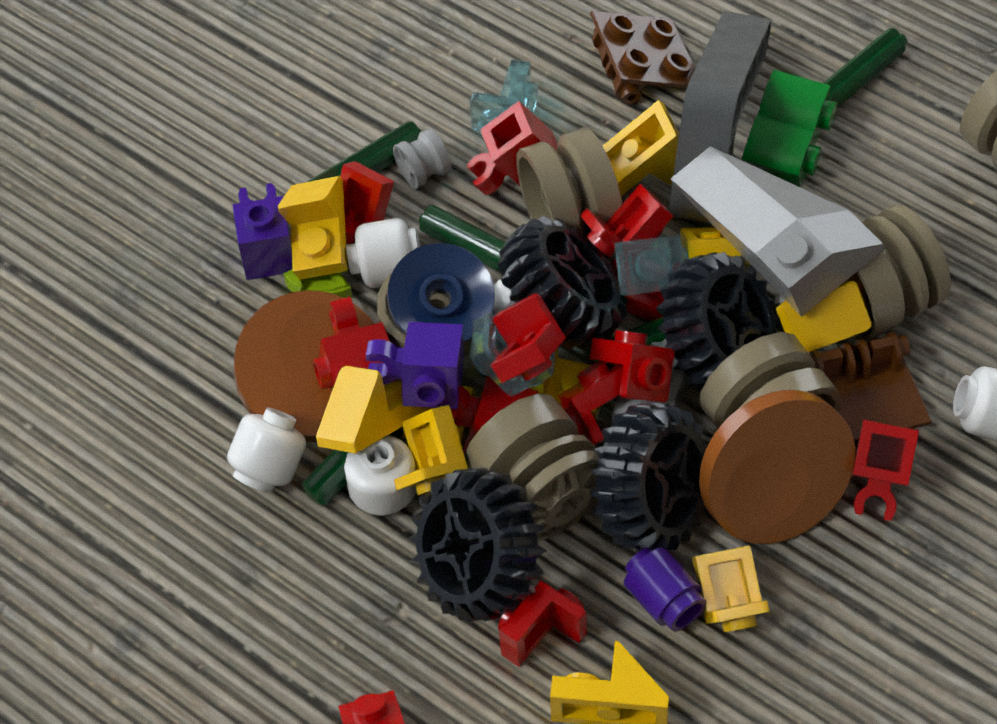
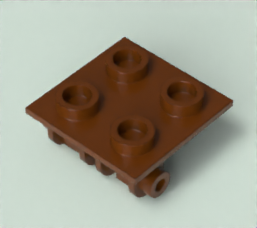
(640, 53)
(874, 382)

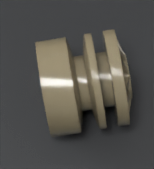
(906, 274)
(545, 454)

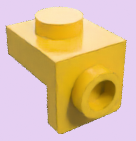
(435, 449)
(730, 588)

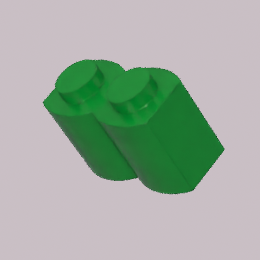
(789, 126)

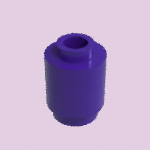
(664, 588)

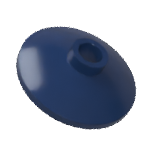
(441, 270)

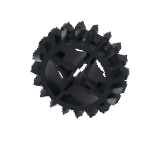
(568, 276)
(712, 312)
(650, 477)
(477, 544)

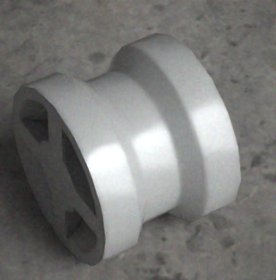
(422, 158)

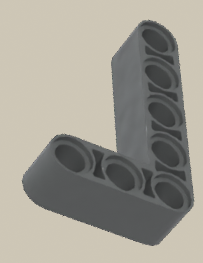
(718, 96)

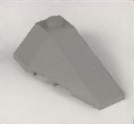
(783, 231)

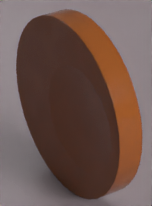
(278, 353)
(777, 466)

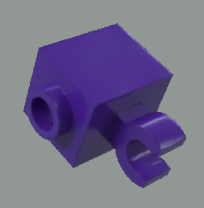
(262, 235)
(427, 364)

